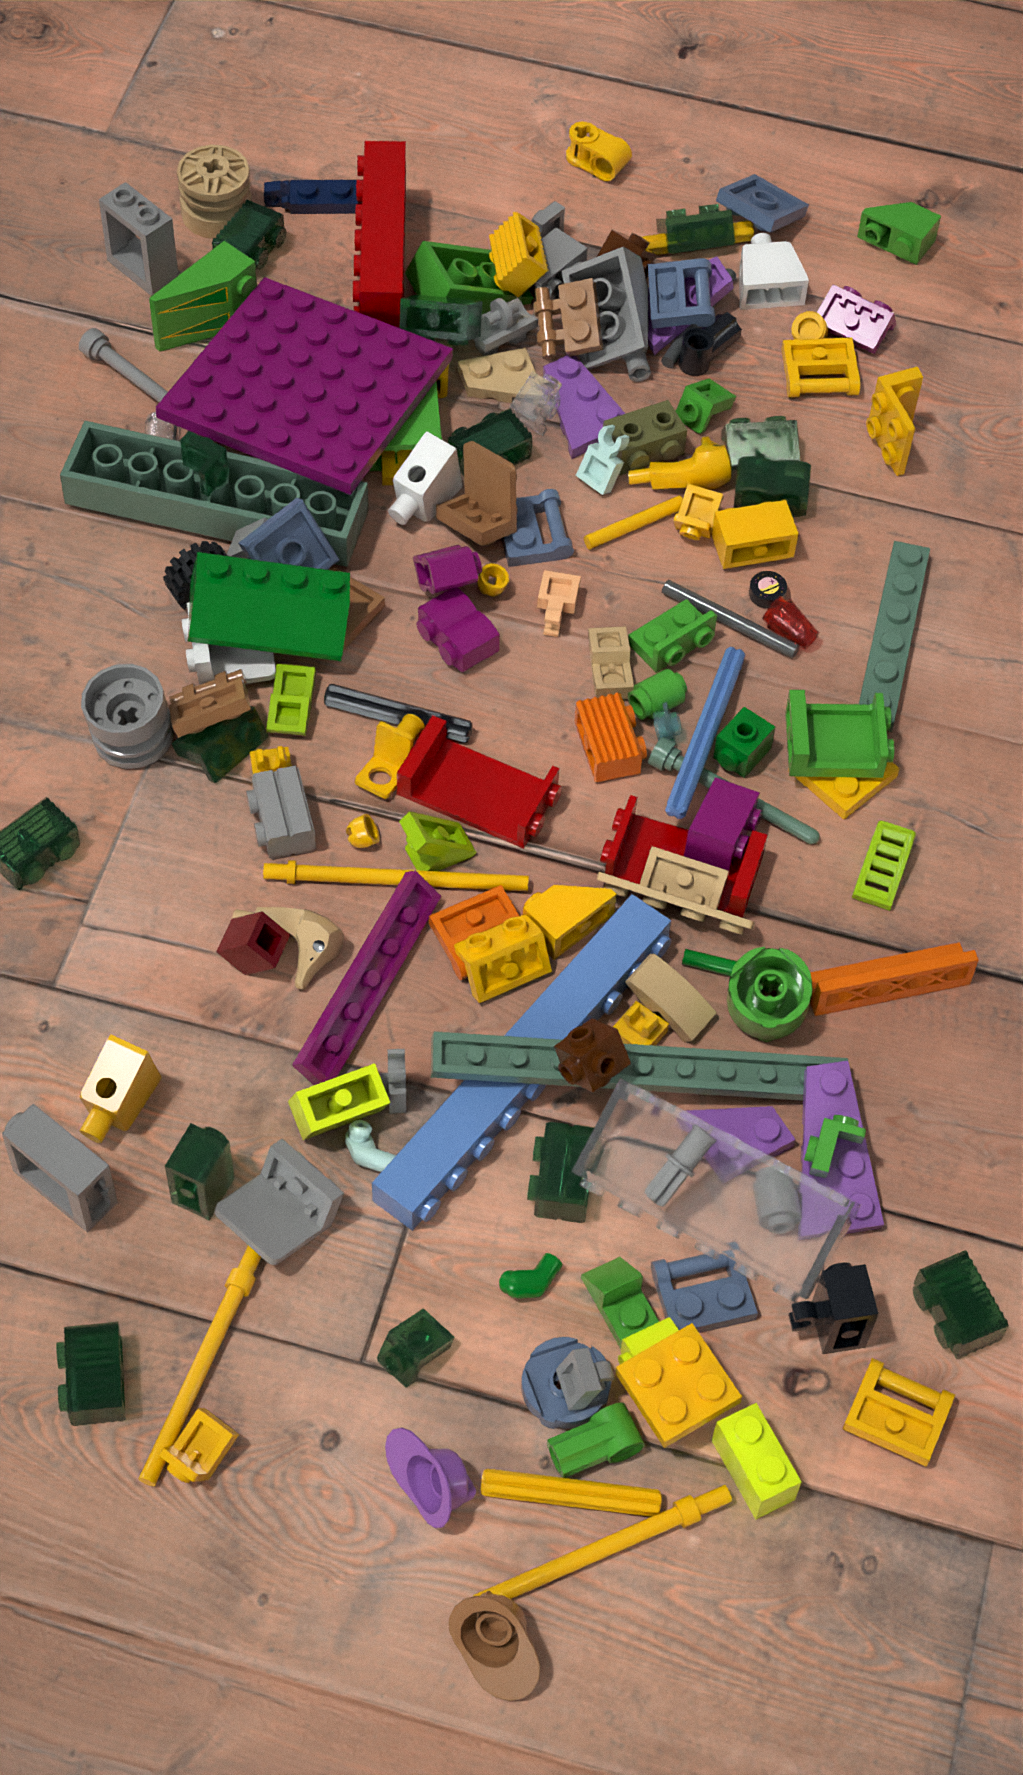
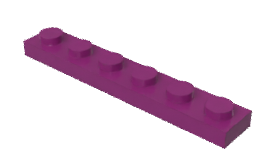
(367, 979)

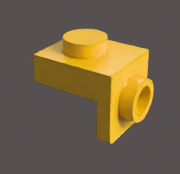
(697, 512)
(199, 1447)

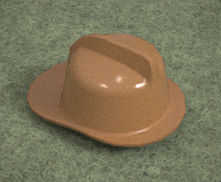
(496, 1645)

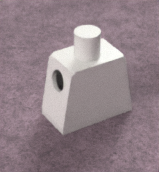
(770, 275)
(425, 480)

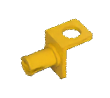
(390, 751)

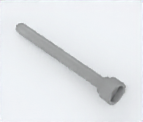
(97, 346)

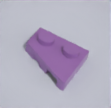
(754, 1125)

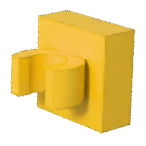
(270, 759)
(641, 1026)

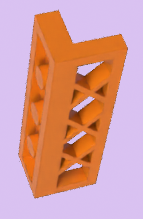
(891, 978)

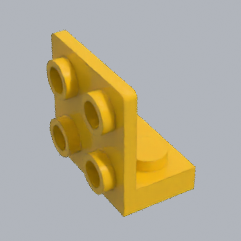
(893, 415)

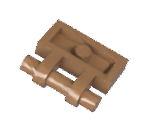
(579, 318)
(209, 703)

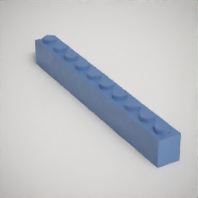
(479, 1110)

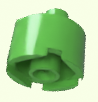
(769, 970)

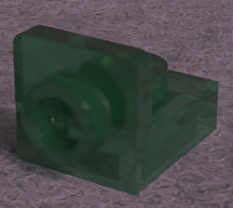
(413, 1346)

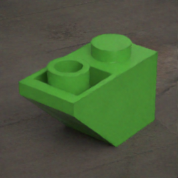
(900, 229)

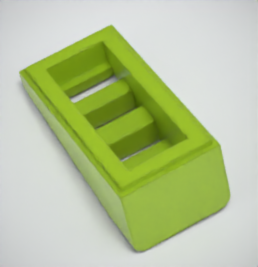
(892, 842)

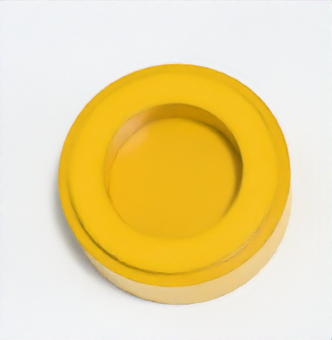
(809, 326)

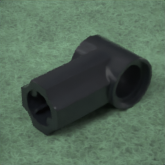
(706, 343)

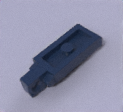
(312, 196)

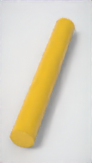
(633, 522)

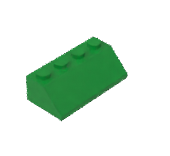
(268, 606)

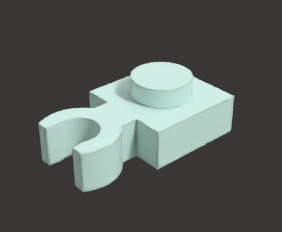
(600, 463)

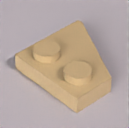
(496, 375)

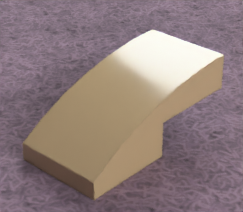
(610, 661)
(668, 992)

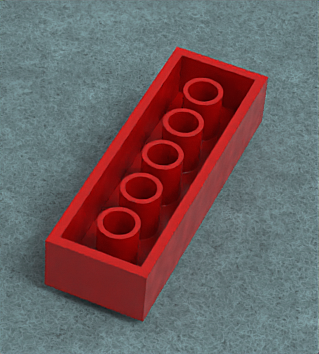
(382, 230)

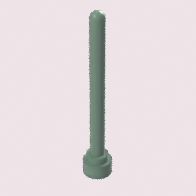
(667, 756)

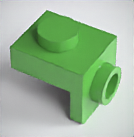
(821, 1148)

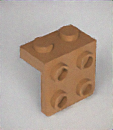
(489, 501)

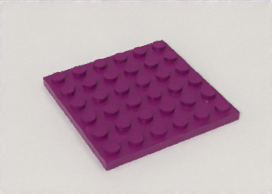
(305, 385)

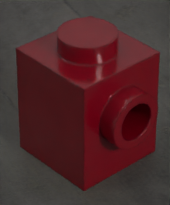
(253, 943)

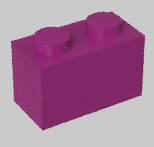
(722, 824)

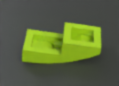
(291, 699)

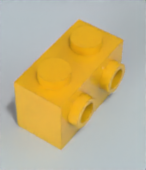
(754, 534)

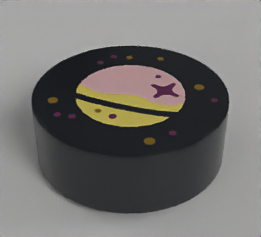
(766, 588)

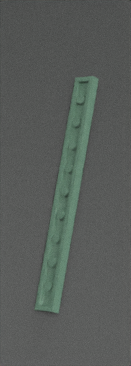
(651, 1066)

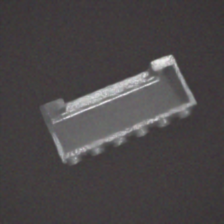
(733, 1206)

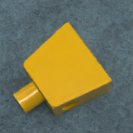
(117, 1088)

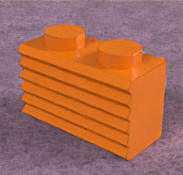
(609, 737)

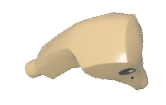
(316, 937)

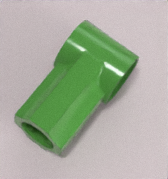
(606, 1436)

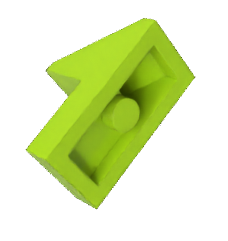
(435, 842)

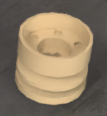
(212, 187)

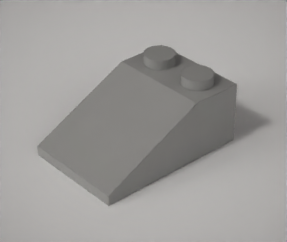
(621, 303)

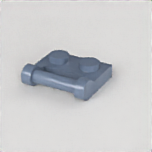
(669, 295)
(526, 544)
(705, 1304)

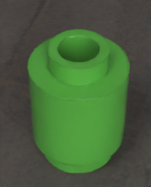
(654, 691)

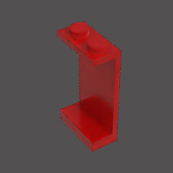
(476, 787)
(636, 834)

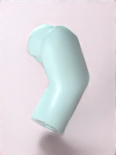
(363, 1147)

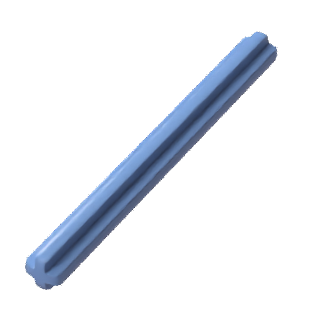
(705, 733)

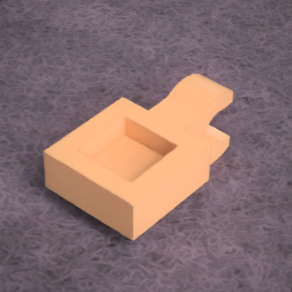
(557, 595)

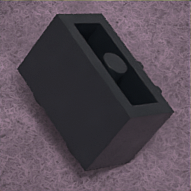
(840, 1309)

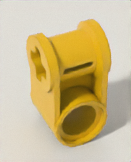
(599, 153)

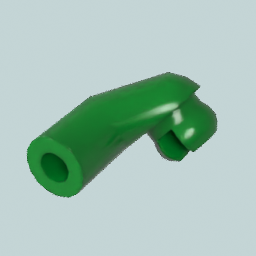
(531, 1283)

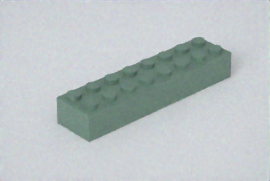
(147, 482)

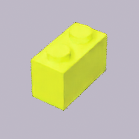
(338, 1101)
(756, 1460)

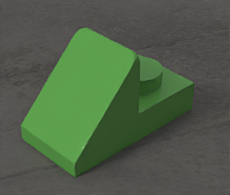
(619, 1298)

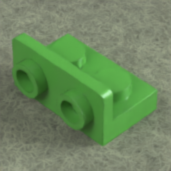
(673, 635)

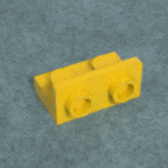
(504, 957)

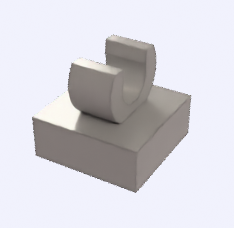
(582, 1379)

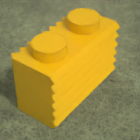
(517, 254)

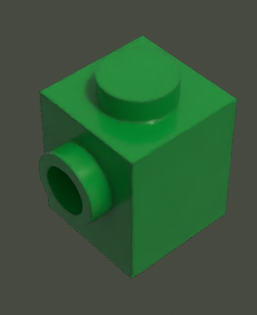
(744, 742)

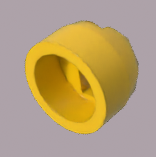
(500, 583)
(362, 832)

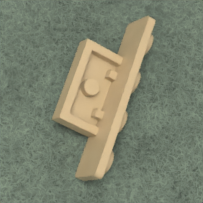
(684, 883)

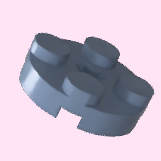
(544, 1397)

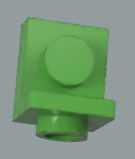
(701, 402)

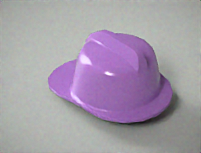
(429, 1477)

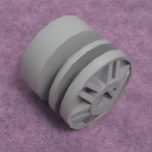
(127, 716)

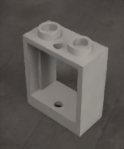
(145, 261)
(59, 1167)

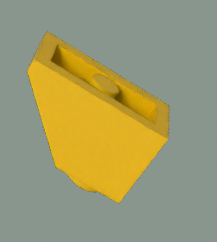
(569, 914)

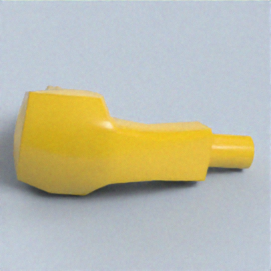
(707, 469)

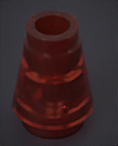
(789, 622)

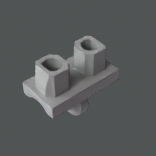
(504, 324)

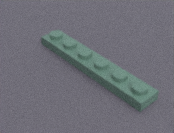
(895, 625)

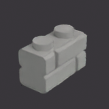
(283, 813)

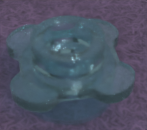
(667, 723)

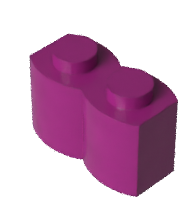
(447, 568)
(458, 629)

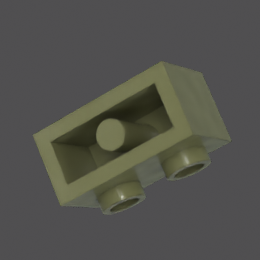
(653, 435)

